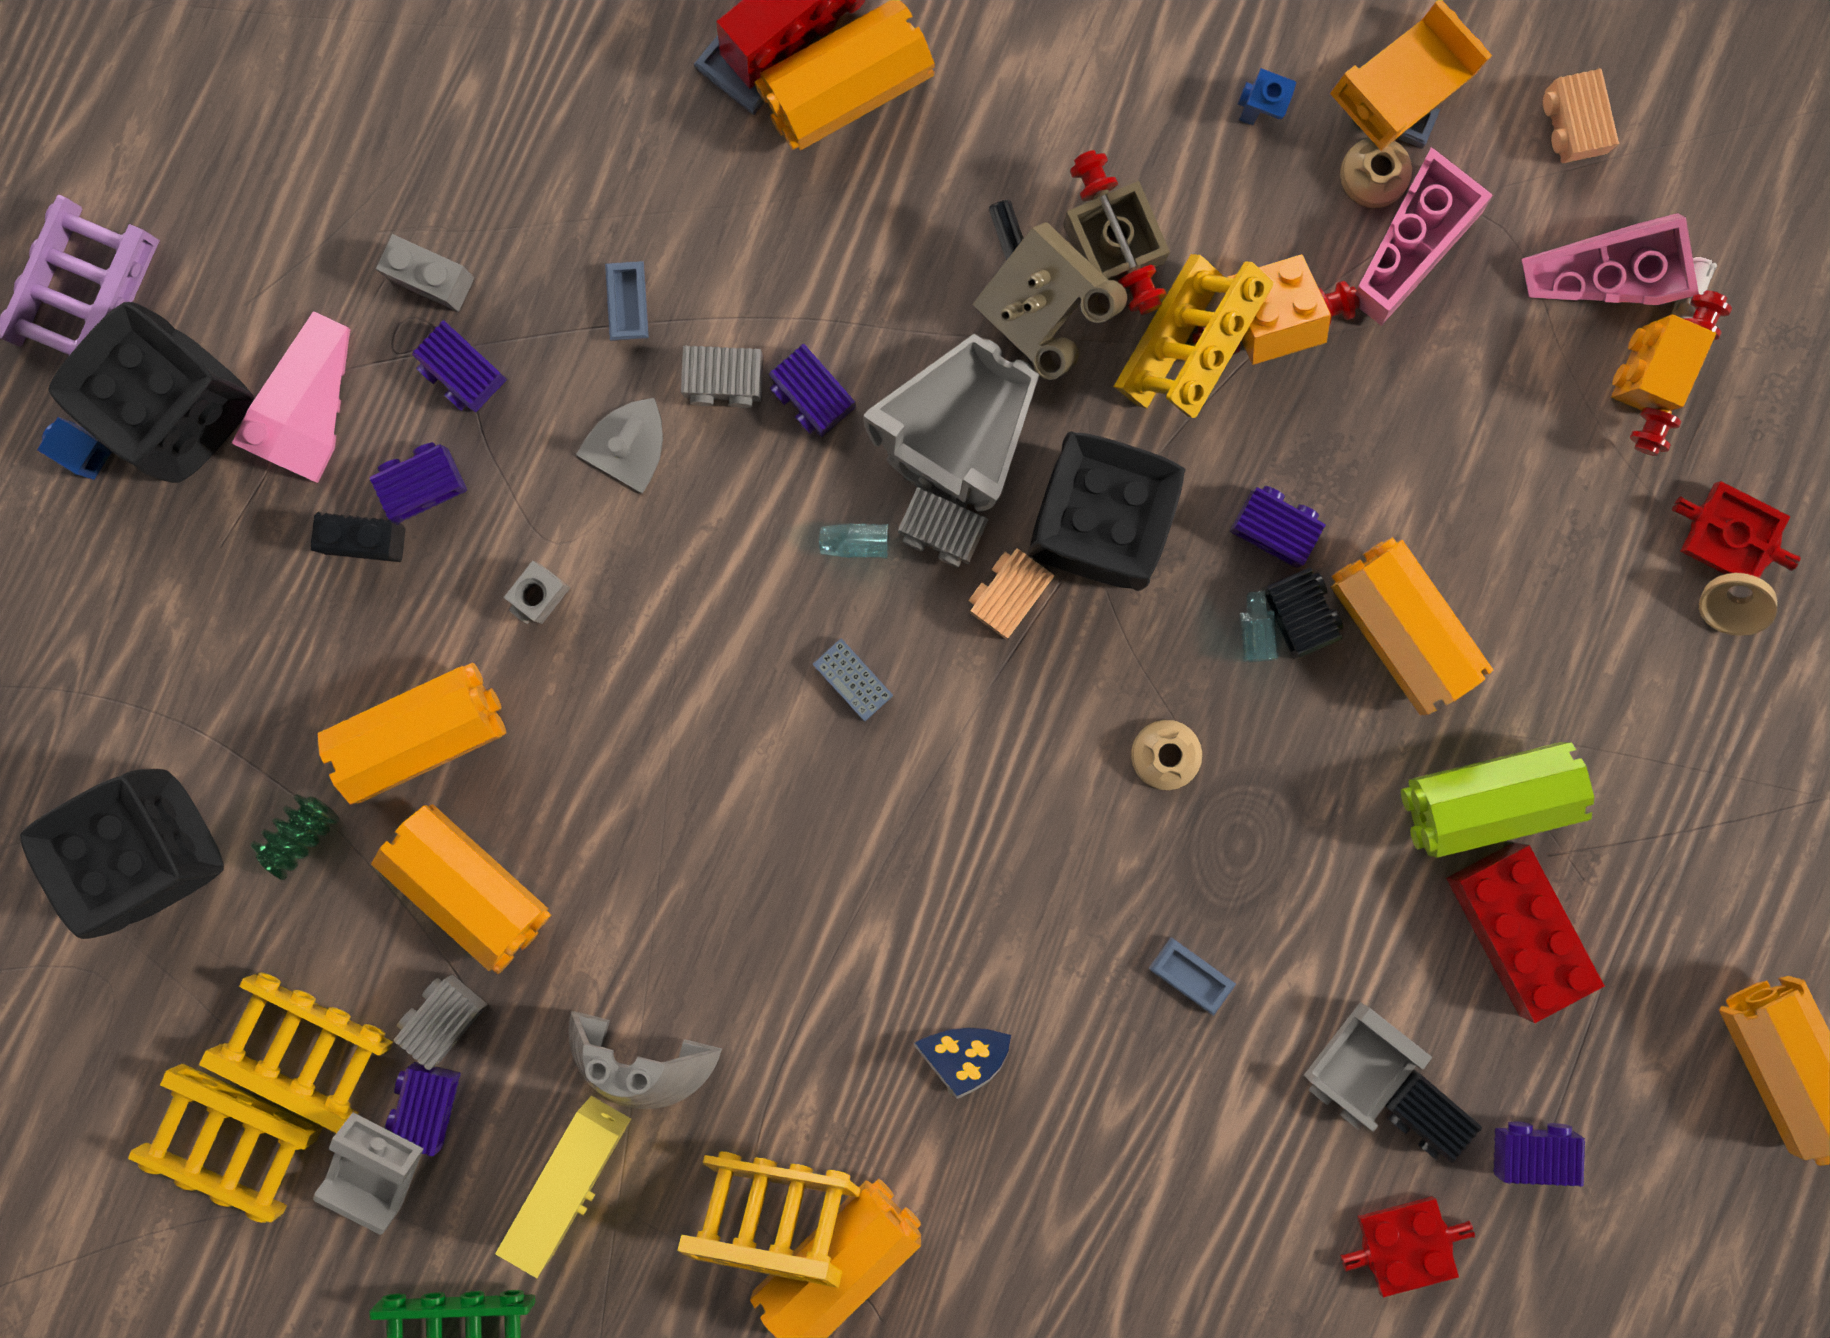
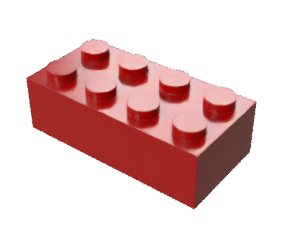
(769, 31)
(1525, 932)

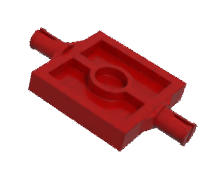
(1735, 532)
(1407, 1246)

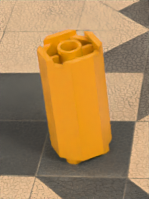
(846, 75)
(1410, 626)
(411, 734)
(461, 888)
(1788, 1060)
(867, 1245)

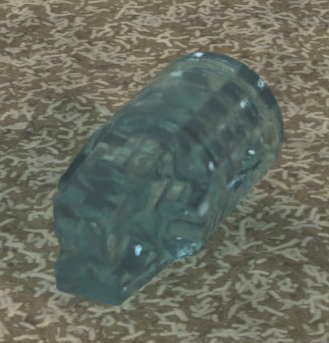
(855, 540)
(1258, 630)

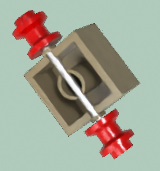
(1117, 232)

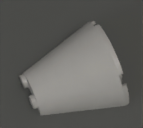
(957, 423)
(646, 1081)

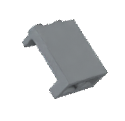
(1364, 1066)
(368, 1173)

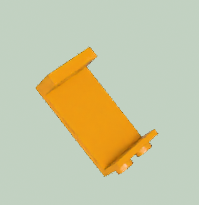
(1411, 75)

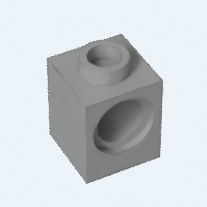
(553, 590)

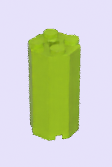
(1498, 799)

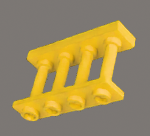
(1174, 323)
(265, 1076)
(257, 1118)
(779, 1259)

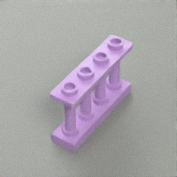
(117, 283)

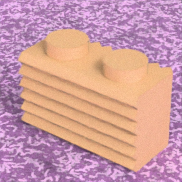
(1580, 116)
(1010, 593)

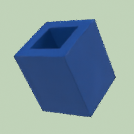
(74, 448)

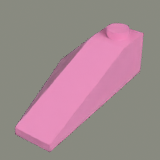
(1632, 264)
(299, 403)

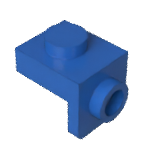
(1267, 95)

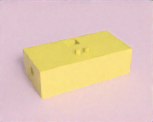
(563, 1186)

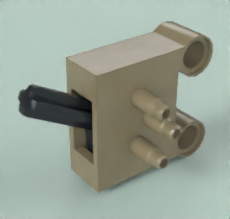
(1041, 289)

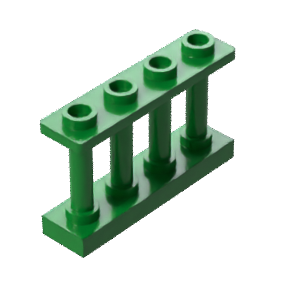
(469, 1305)

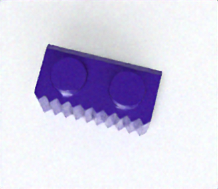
(459, 367)
(811, 391)
(417, 482)
(1277, 526)
(423, 1106)
(1539, 1155)

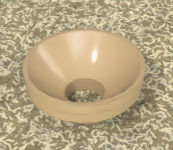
(1366, 186)
(1737, 614)
(1146, 750)

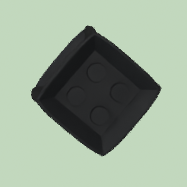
(150, 393)
(1107, 511)
(121, 852)

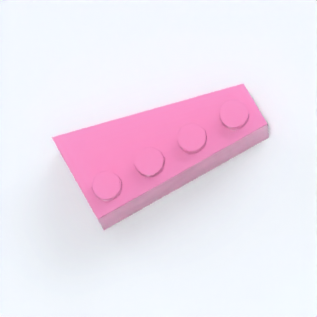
(1427, 225)

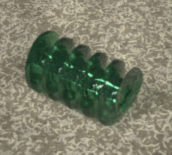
(294, 835)

